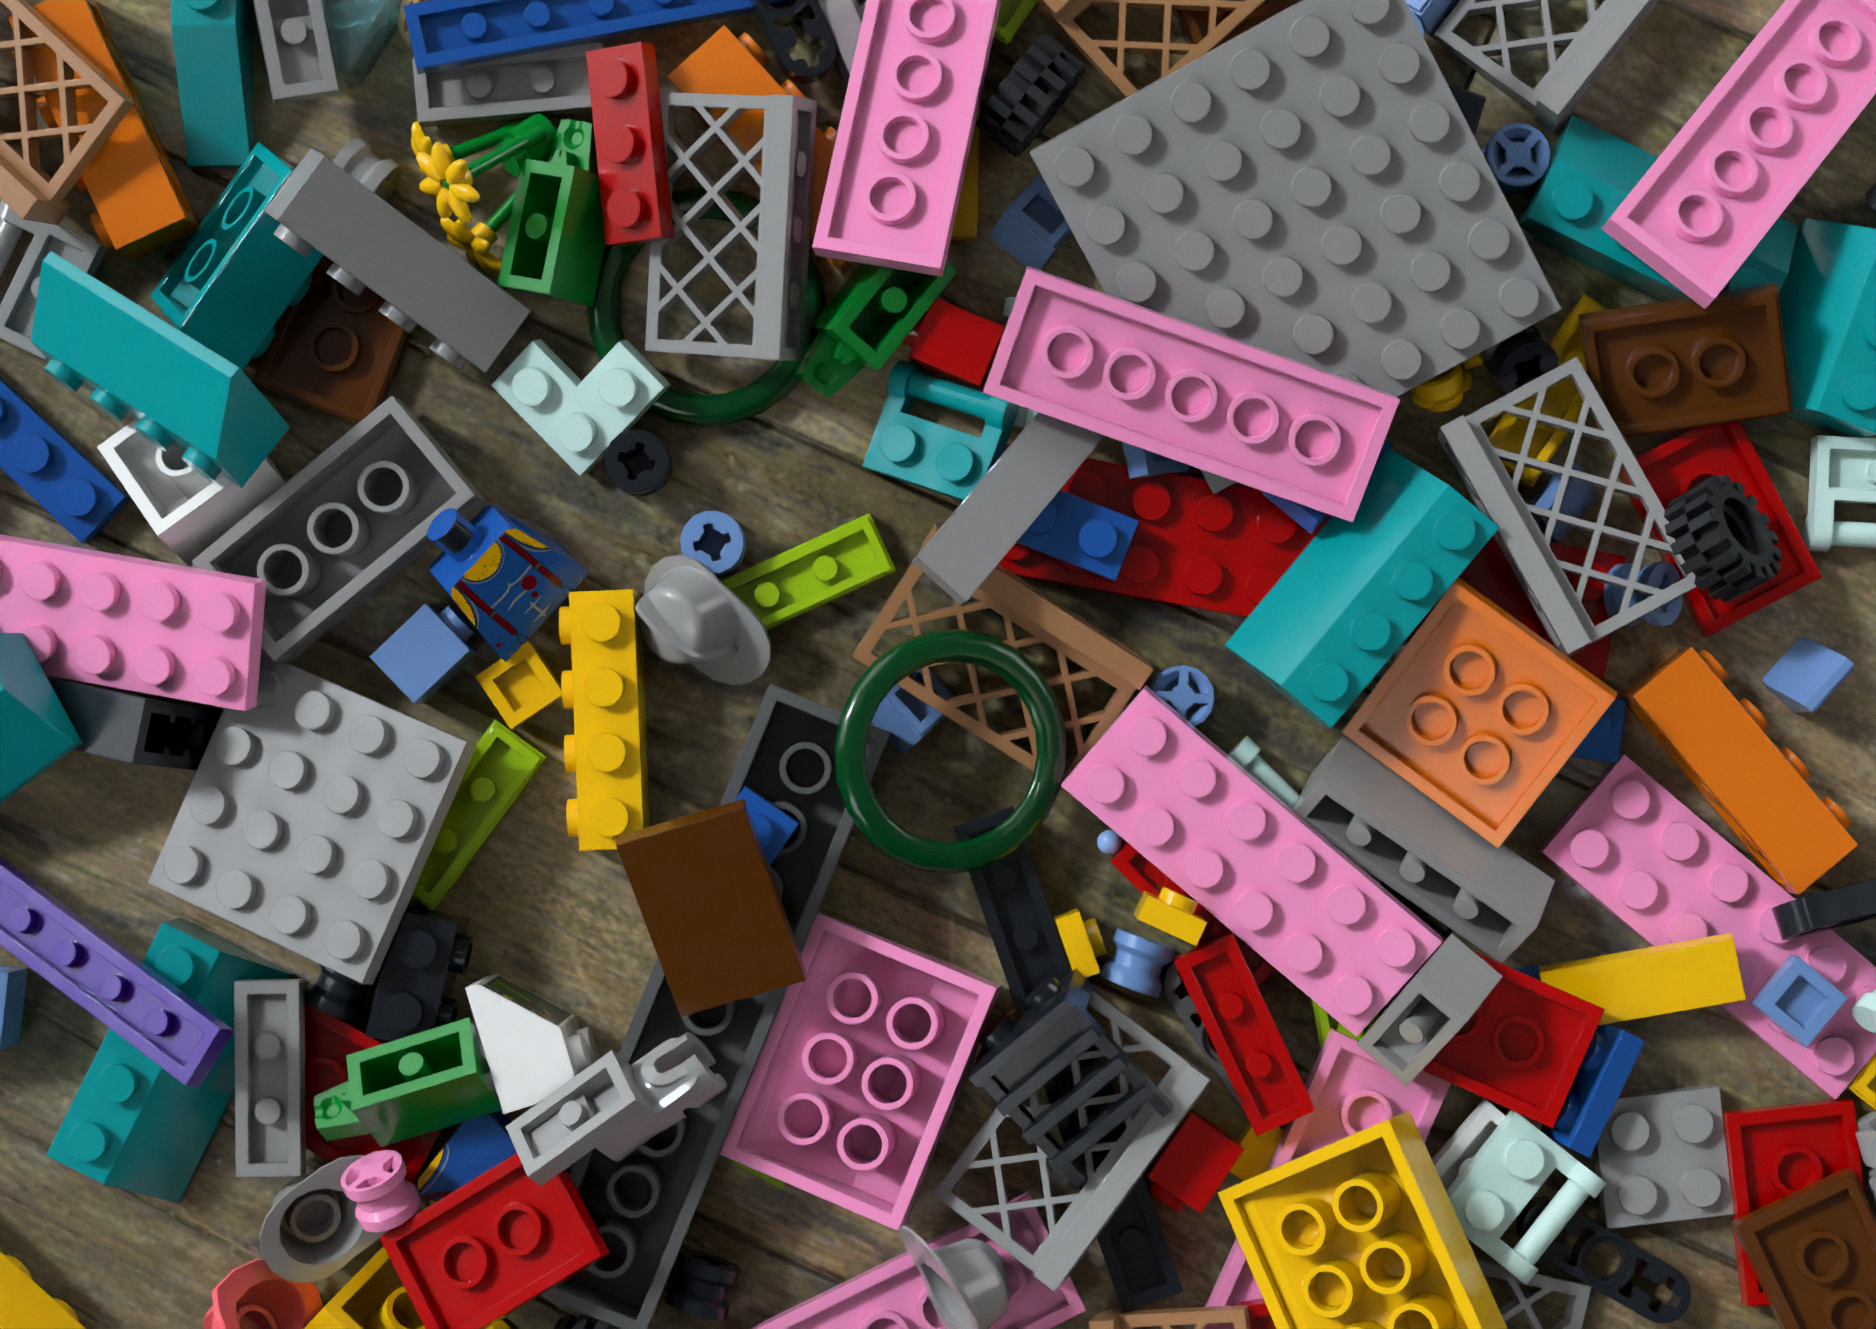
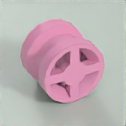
(380, 1191)

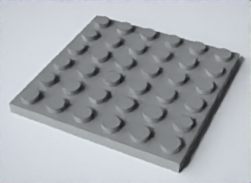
(1305, 201)

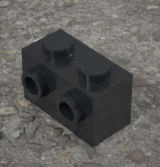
(420, 974)

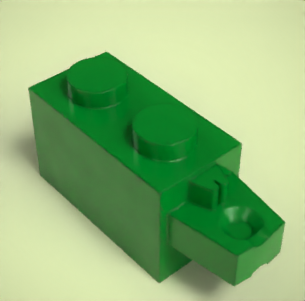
(557, 222)
(866, 323)
(410, 1087)

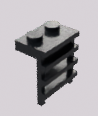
(1036, 1046)

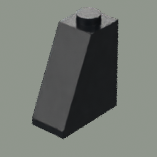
(137, 724)

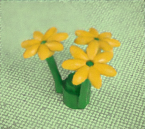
(451, 180)

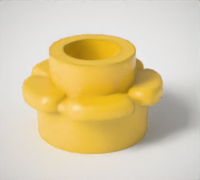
(1443, 390)

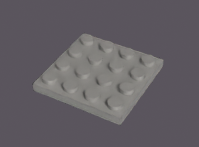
(313, 818)

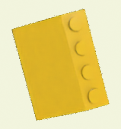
(1361, 1238)

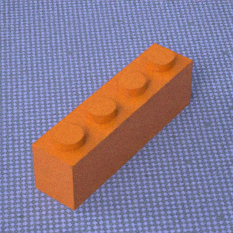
(737, 68)
(131, 175)
(1739, 769)

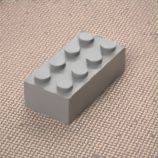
(343, 526)

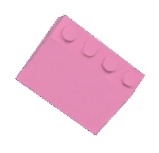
(861, 1071)

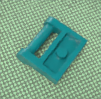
(932, 453)

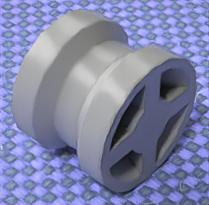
(367, 168)

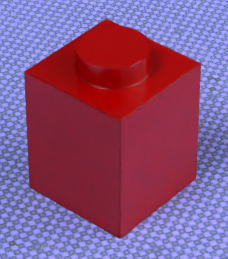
(954, 344)
(1193, 1163)

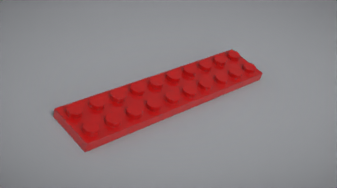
(1236, 544)

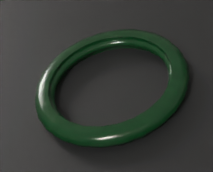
(686, 406)
(853, 735)

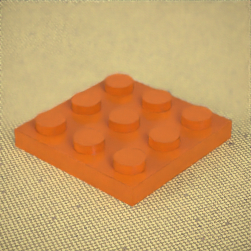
(1479, 712)

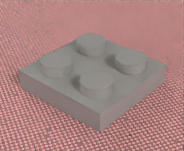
(1664, 1158)

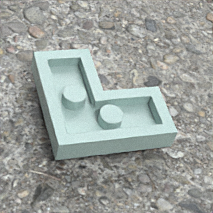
(579, 414)

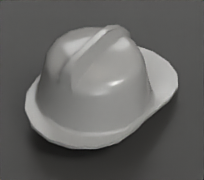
(701, 622)
(313, 1226)
(961, 1280)

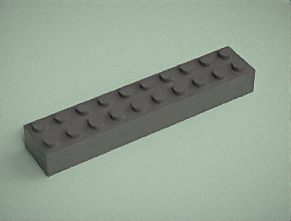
(654, 1191)

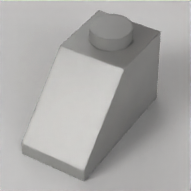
(1430, 1010)

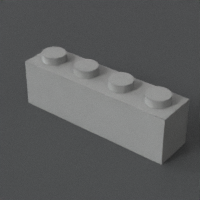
(396, 260)
(1424, 850)

